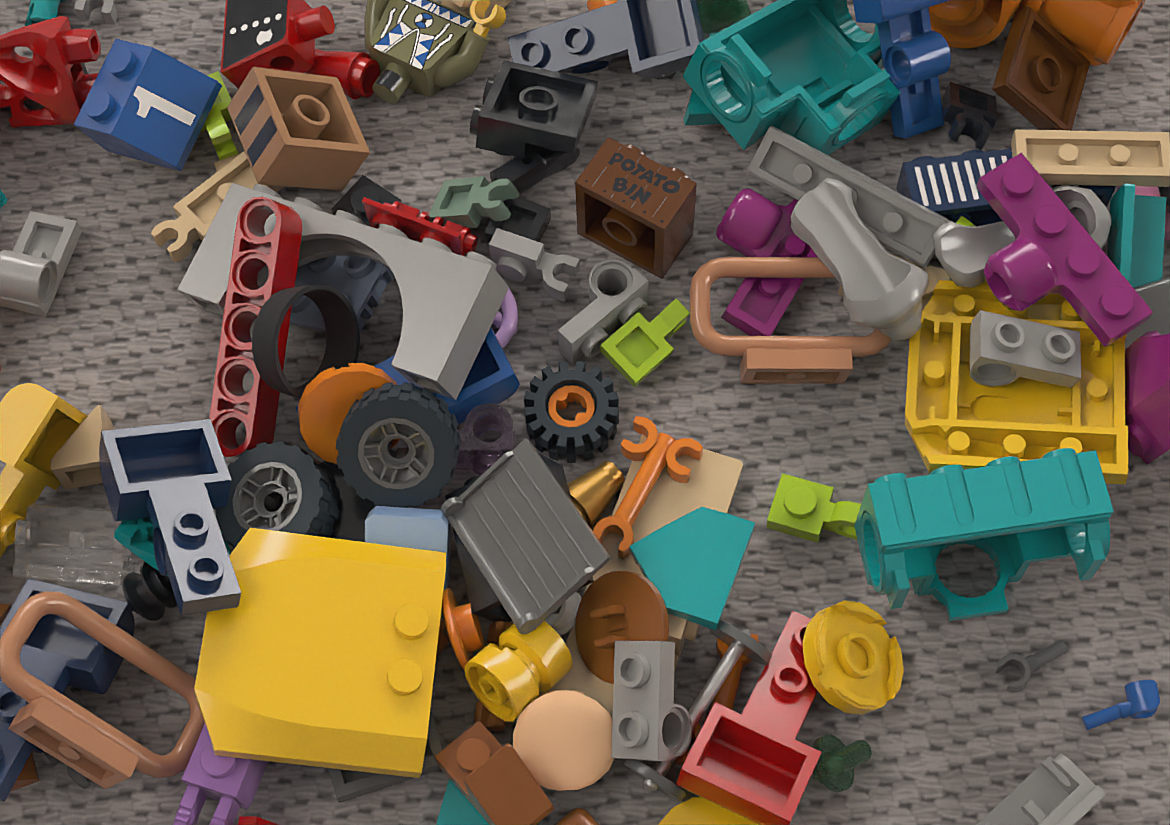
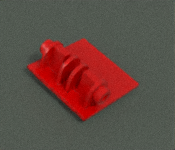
(418, 225)

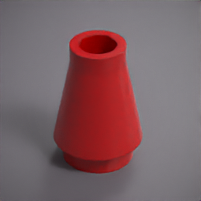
(353, 69)

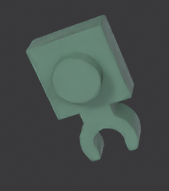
(470, 198)

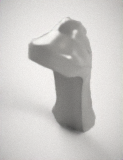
(967, 248)
(876, 286)

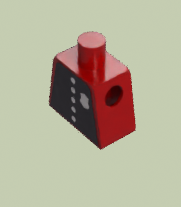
(271, 36)

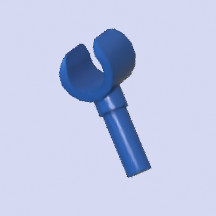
(1141, 703)

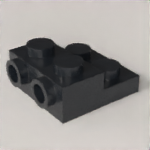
(532, 108)

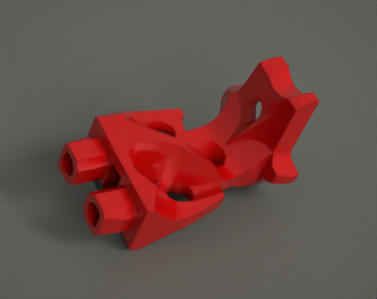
(54, 74)

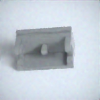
(1049, 796)

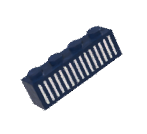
(950, 184)

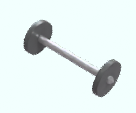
(739, 643)

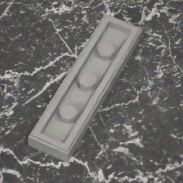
(891, 217)

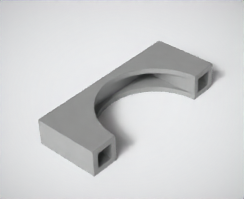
(444, 295)

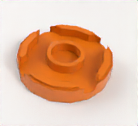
(328, 402)

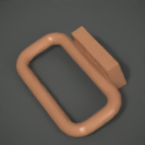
(776, 357)
(69, 729)

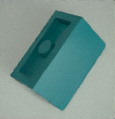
(1137, 235)

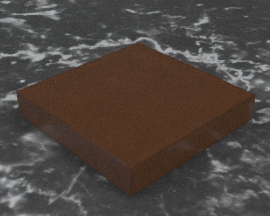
(1041, 73)

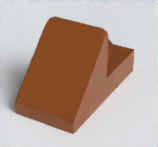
(494, 779)

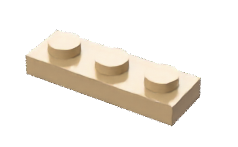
(1096, 156)

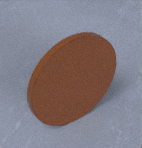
(618, 609)

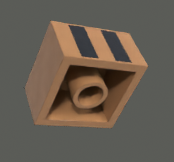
(297, 129)

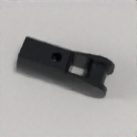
(533, 168)

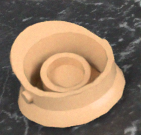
(564, 740)

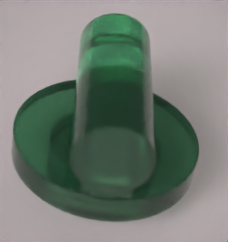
(838, 761)

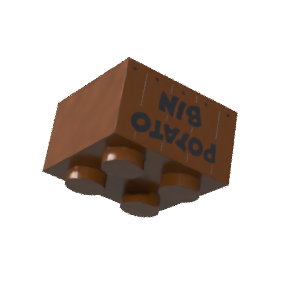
(635, 207)

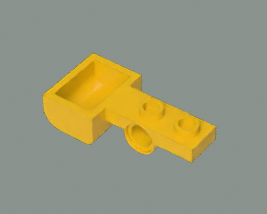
(31, 433)

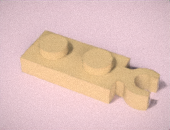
(200, 206)

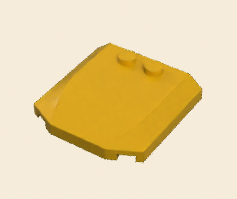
(976, 423)
(324, 654)

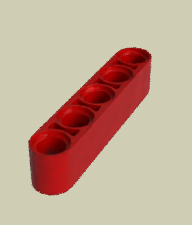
(242, 305)

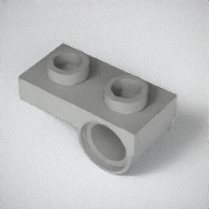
(37, 263)
(604, 313)
(1015, 348)
(644, 715)

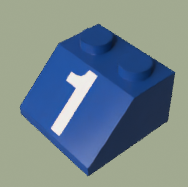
(147, 105)

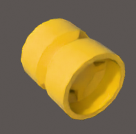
(518, 669)

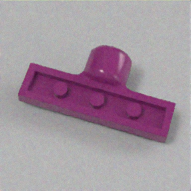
(761, 230)
(1054, 255)

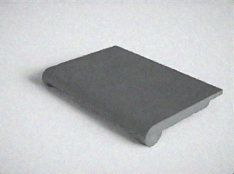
(525, 536)

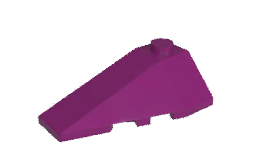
(1148, 395)

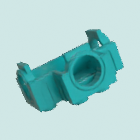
(794, 70)
(1006, 509)

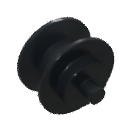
(148, 592)

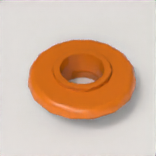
(462, 628)

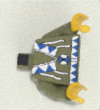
(425, 44)

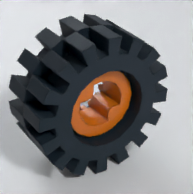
(589, 429)

